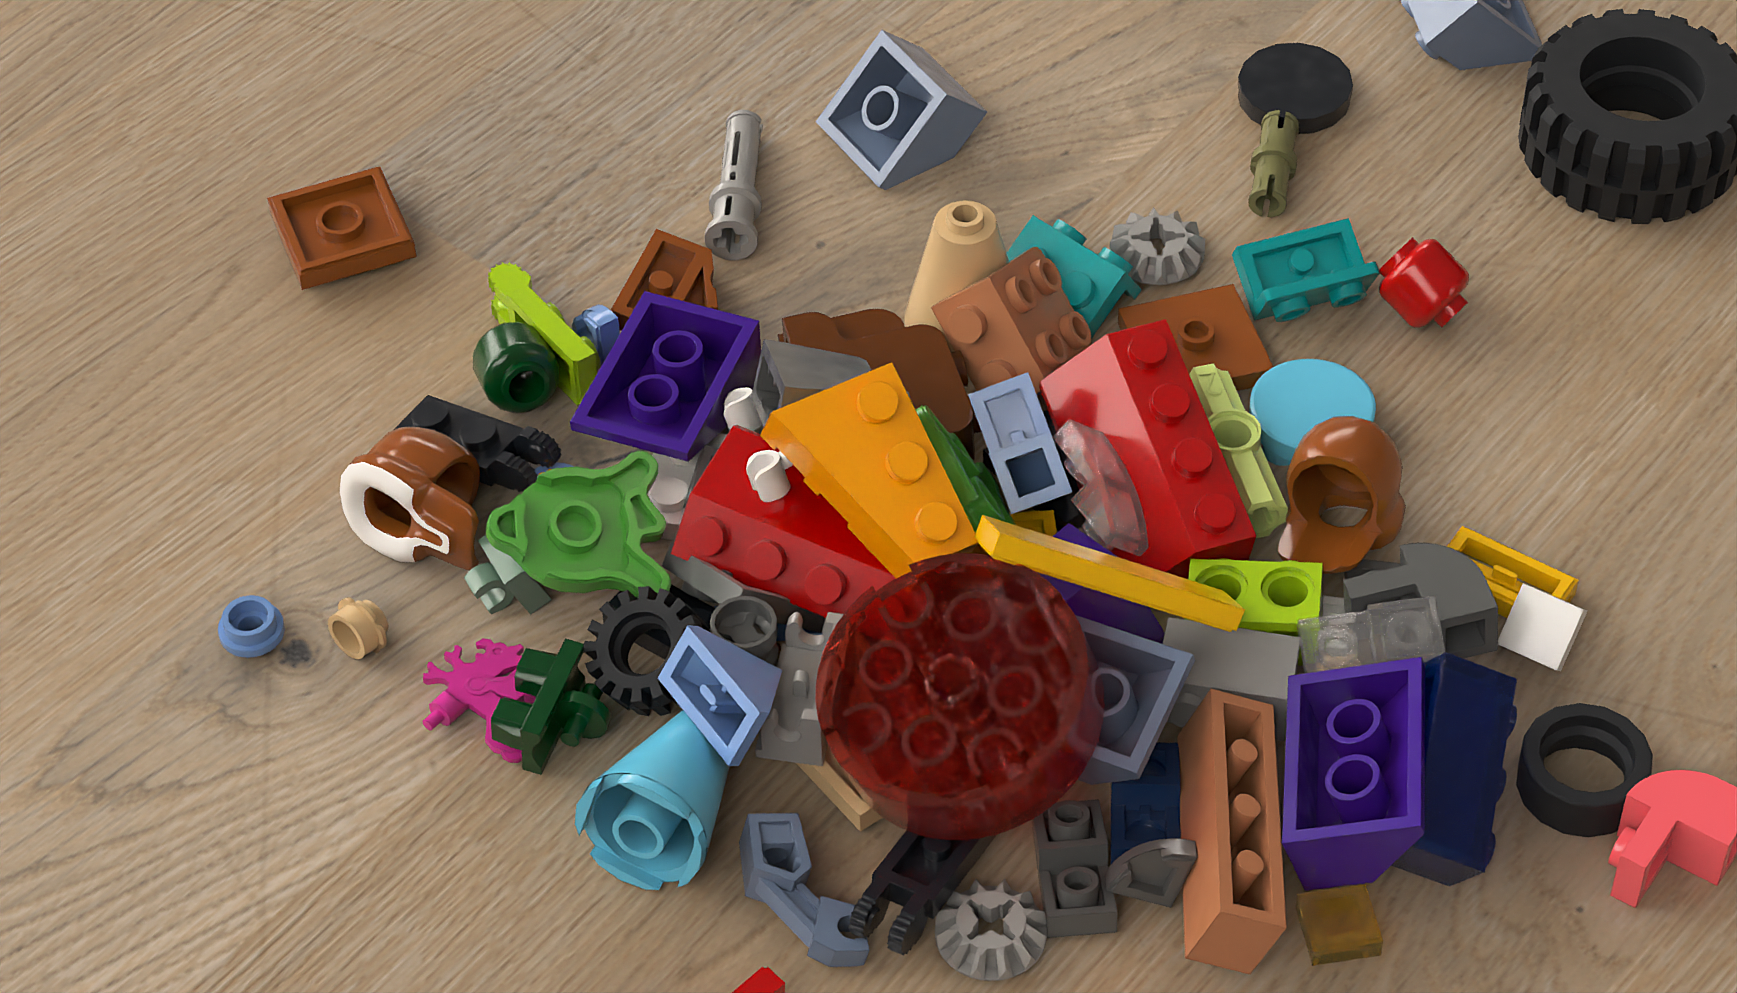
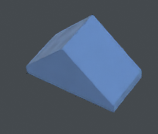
(721, 690)

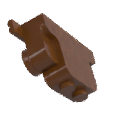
(917, 352)

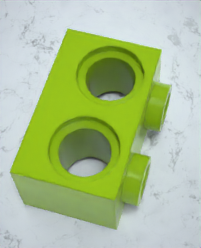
(1269, 591)

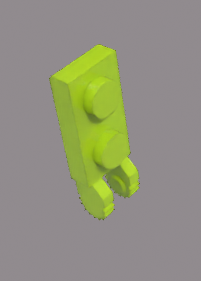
(519, 303)

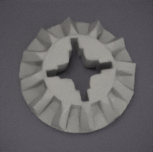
(1180, 257)
(991, 955)

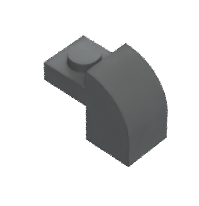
(1427, 569)

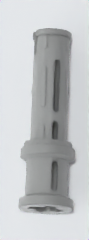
(735, 200)

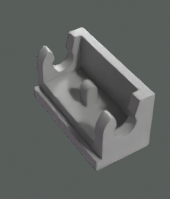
(792, 725)

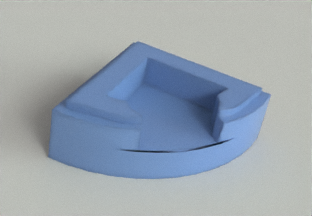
(600, 327)

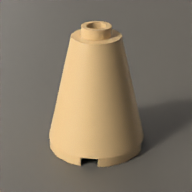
(958, 253)

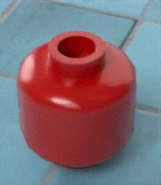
(1424, 283)

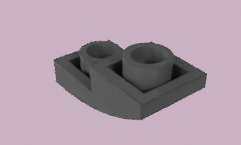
(1072, 868)

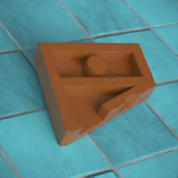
(669, 269)

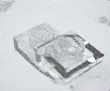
(1108, 492)
(1372, 636)

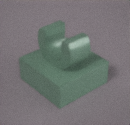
(503, 579)

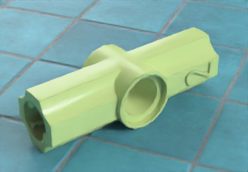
(1239, 441)

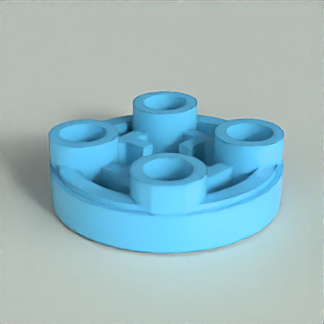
(1301, 395)

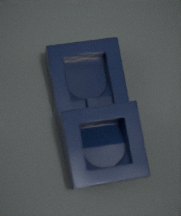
(1147, 806)

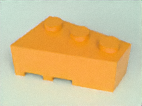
(875, 467)

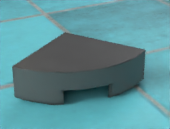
(1152, 870)

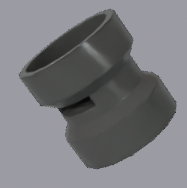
(748, 625)

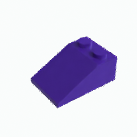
(670, 377)

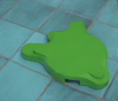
(970, 480)
(585, 528)

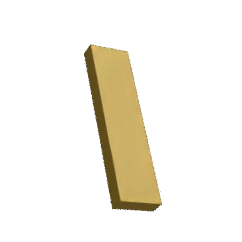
(1108, 574)

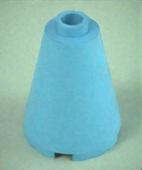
(656, 807)

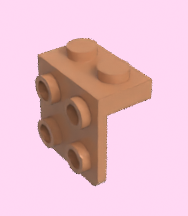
(1014, 322)

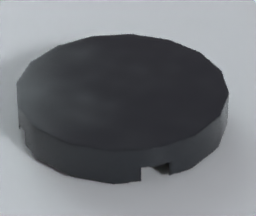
(1295, 80)

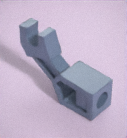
(778, 842)

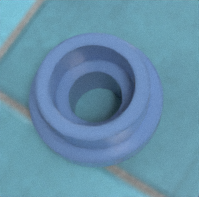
(250, 627)

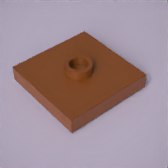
(341, 227)
(1208, 330)

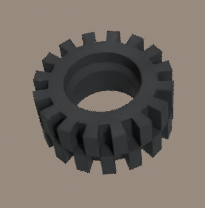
(617, 636)

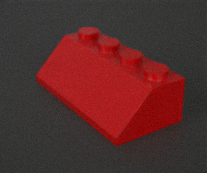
(1149, 410)
(778, 546)

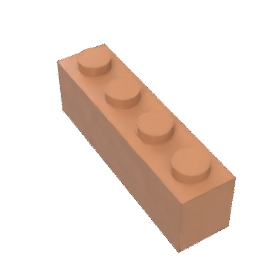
(1233, 816)

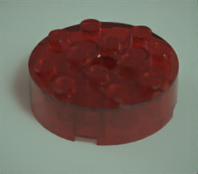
(960, 697)

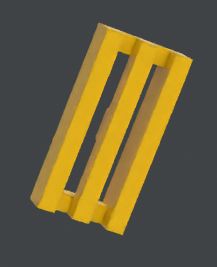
(1509, 566)

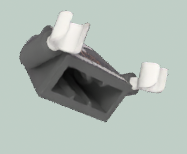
(783, 377)

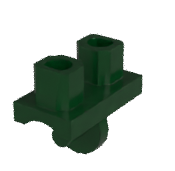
(562, 707)

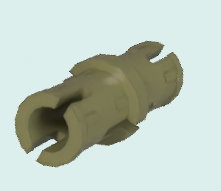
(1273, 163)

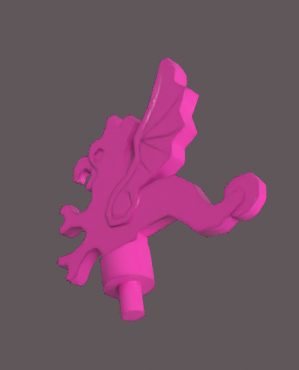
(477, 688)

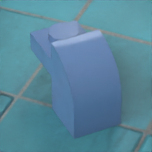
(1020, 443)

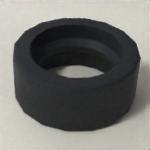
(1588, 729)

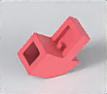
(1677, 820)

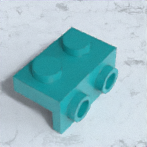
(1303, 270)
(1088, 279)

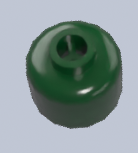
(516, 367)

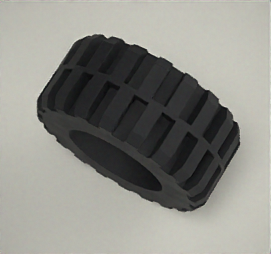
(1621, 162)

